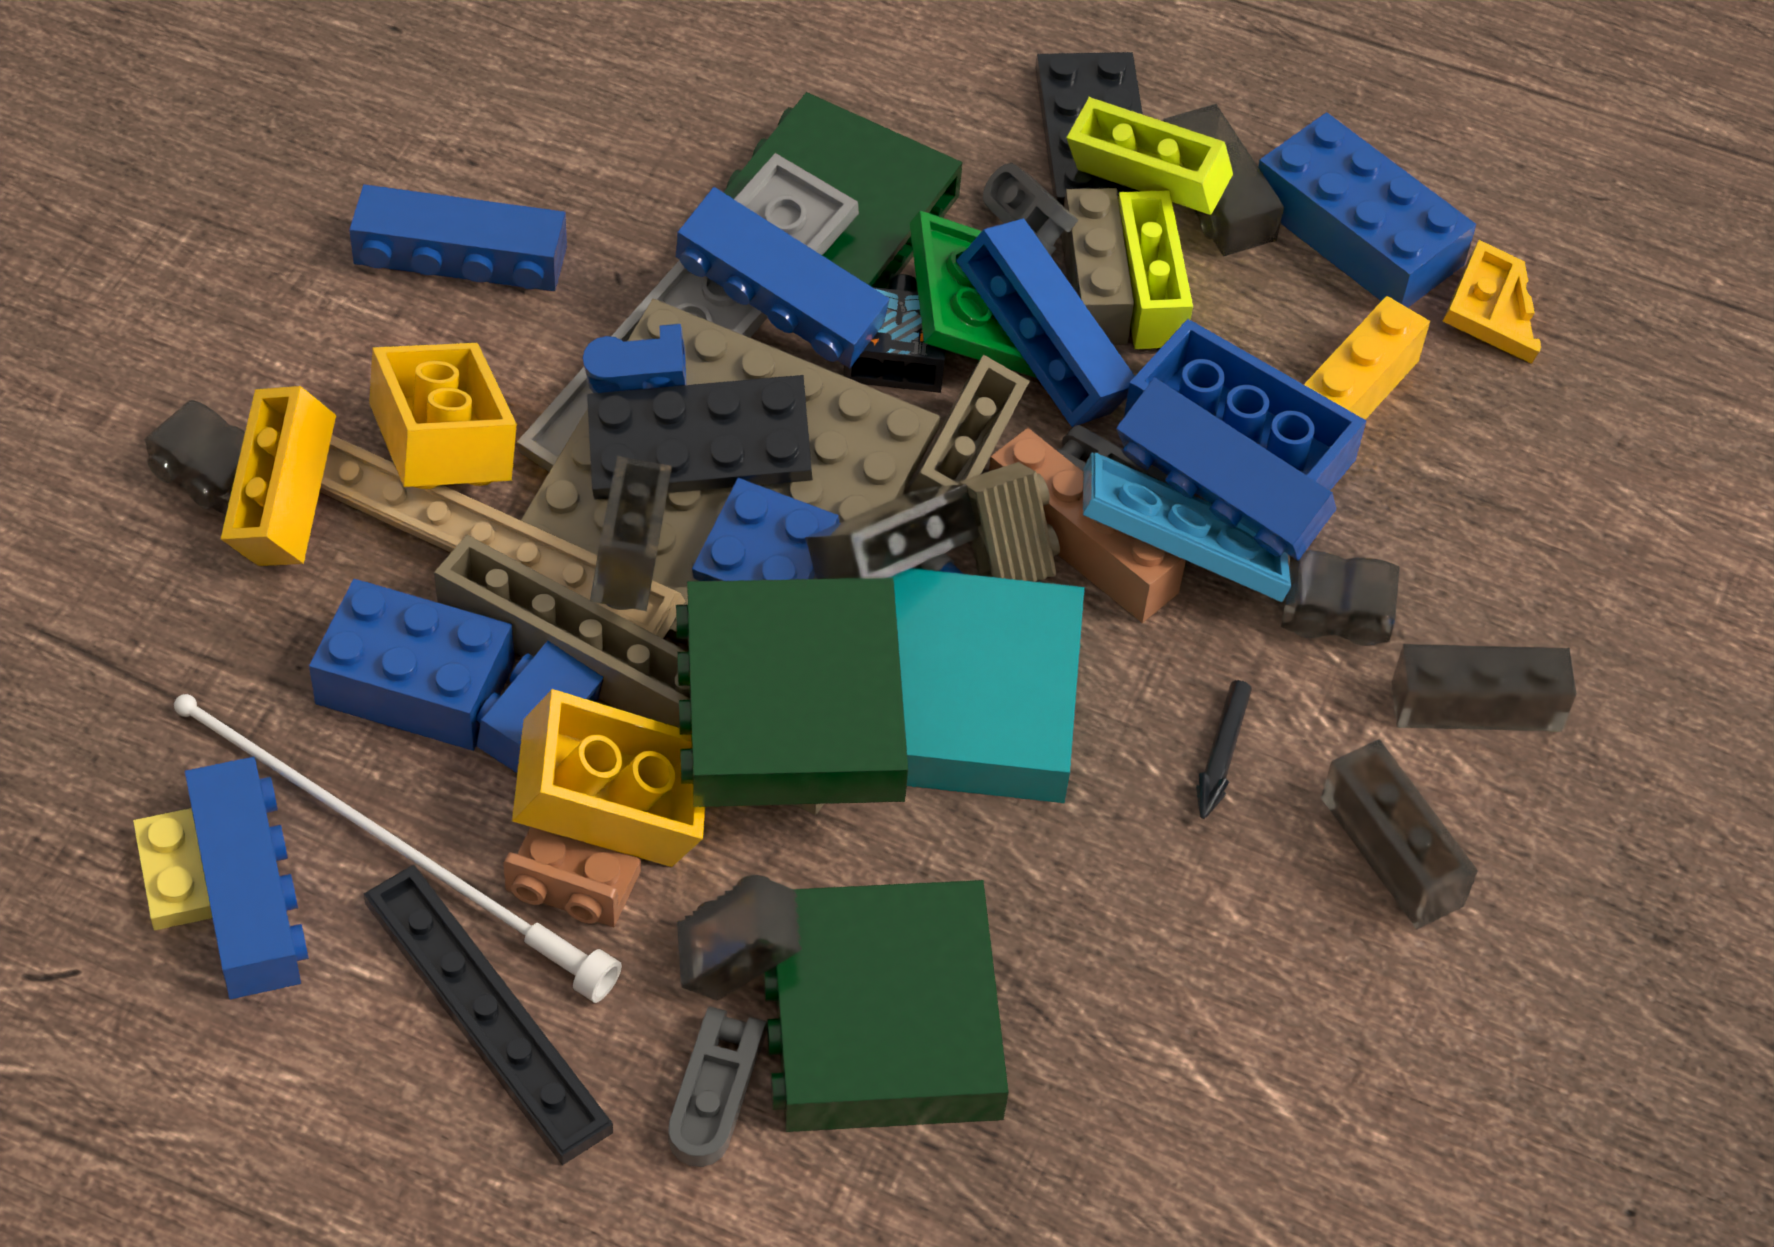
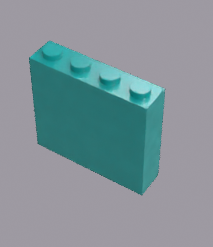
(988, 682)

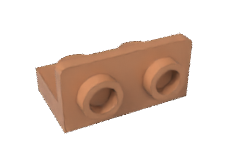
(571, 876)

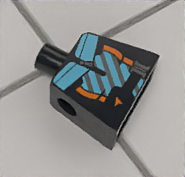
(898, 351)

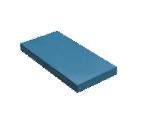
(1179, 526)

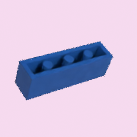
(458, 237)
(781, 278)
(1047, 321)
(1226, 470)
(243, 877)

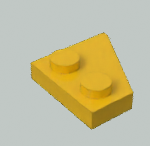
(1494, 302)

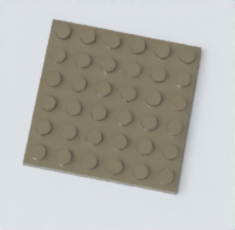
(858, 438)

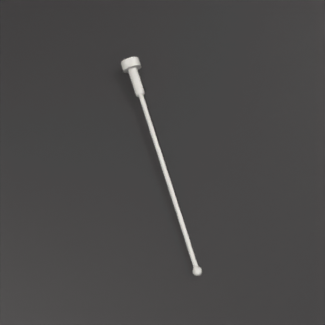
(593, 973)

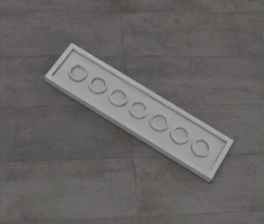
(779, 194)

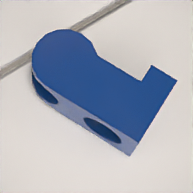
(636, 364)

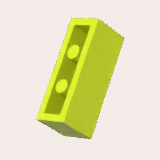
(1150, 155)
(1155, 267)

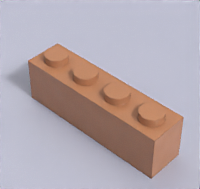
(1121, 566)

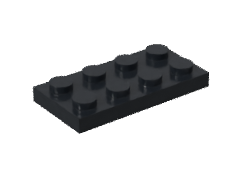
(1064, 88)
(704, 432)

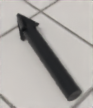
(1213, 781)

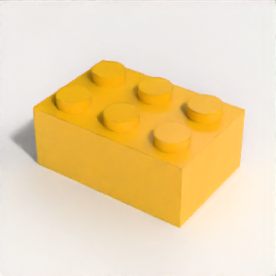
(442, 415)
(606, 779)

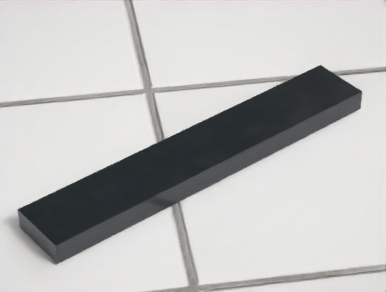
(489, 1015)

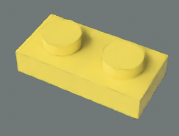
(172, 869)

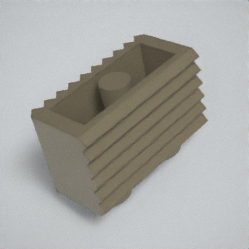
(1012, 524)

